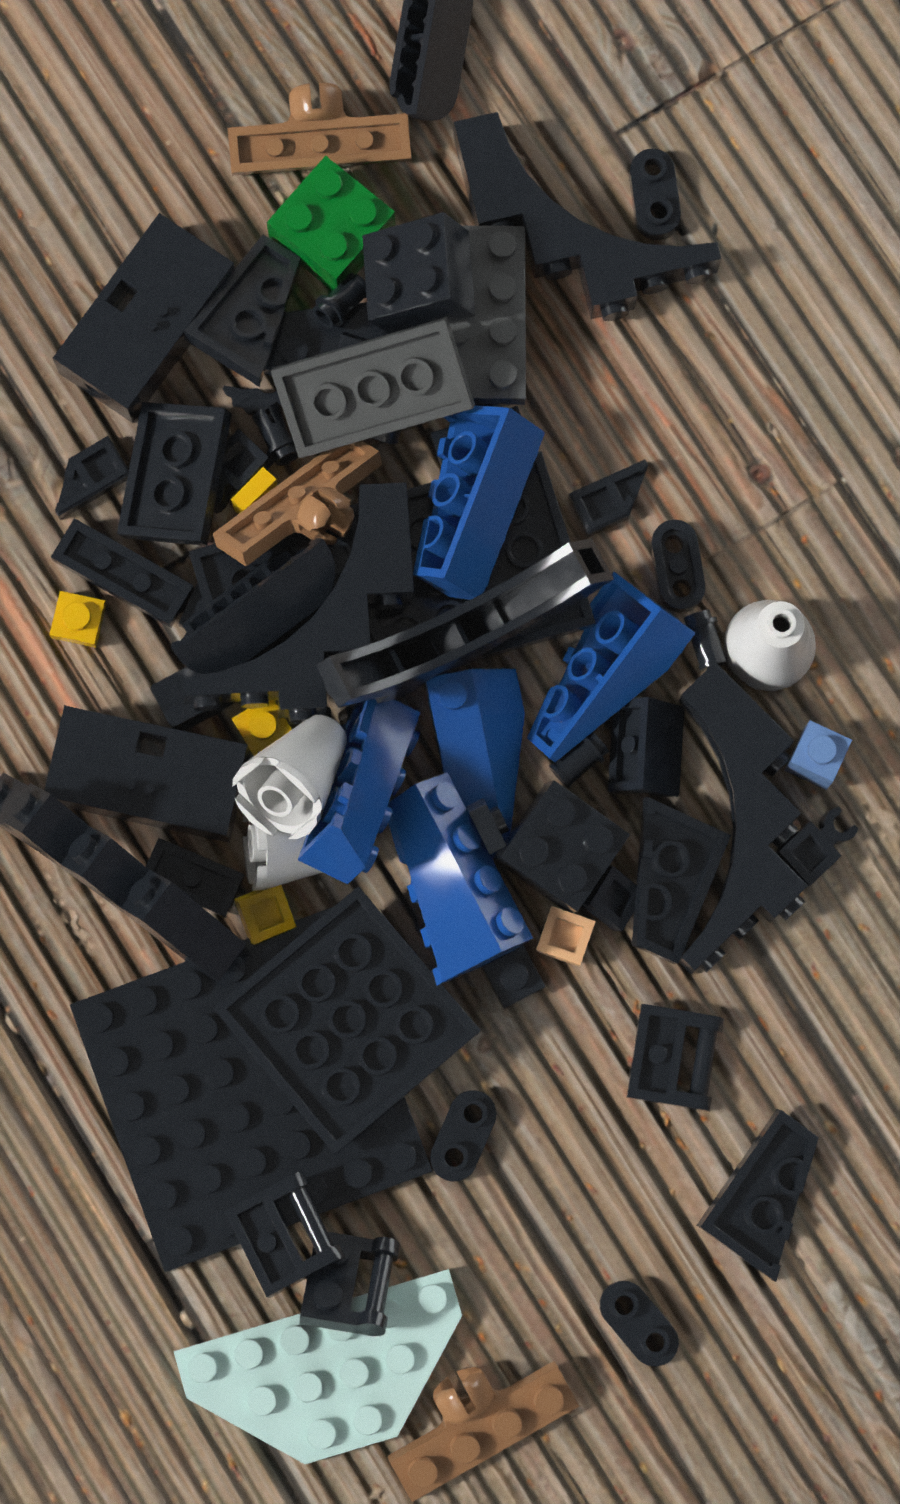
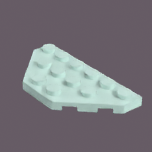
(323, 1387)

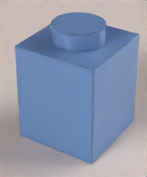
(818, 755)

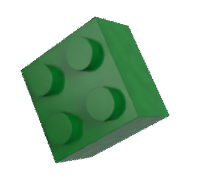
(327, 221)

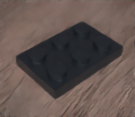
(174, 473)

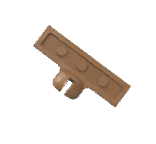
(317, 133)
(302, 503)
(479, 1425)

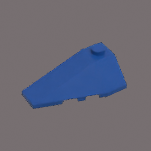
(609, 666)
(479, 734)

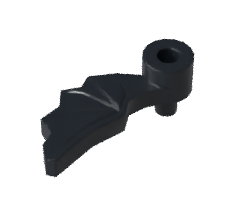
(251, 399)

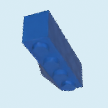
(475, 497)
(359, 798)
(453, 880)

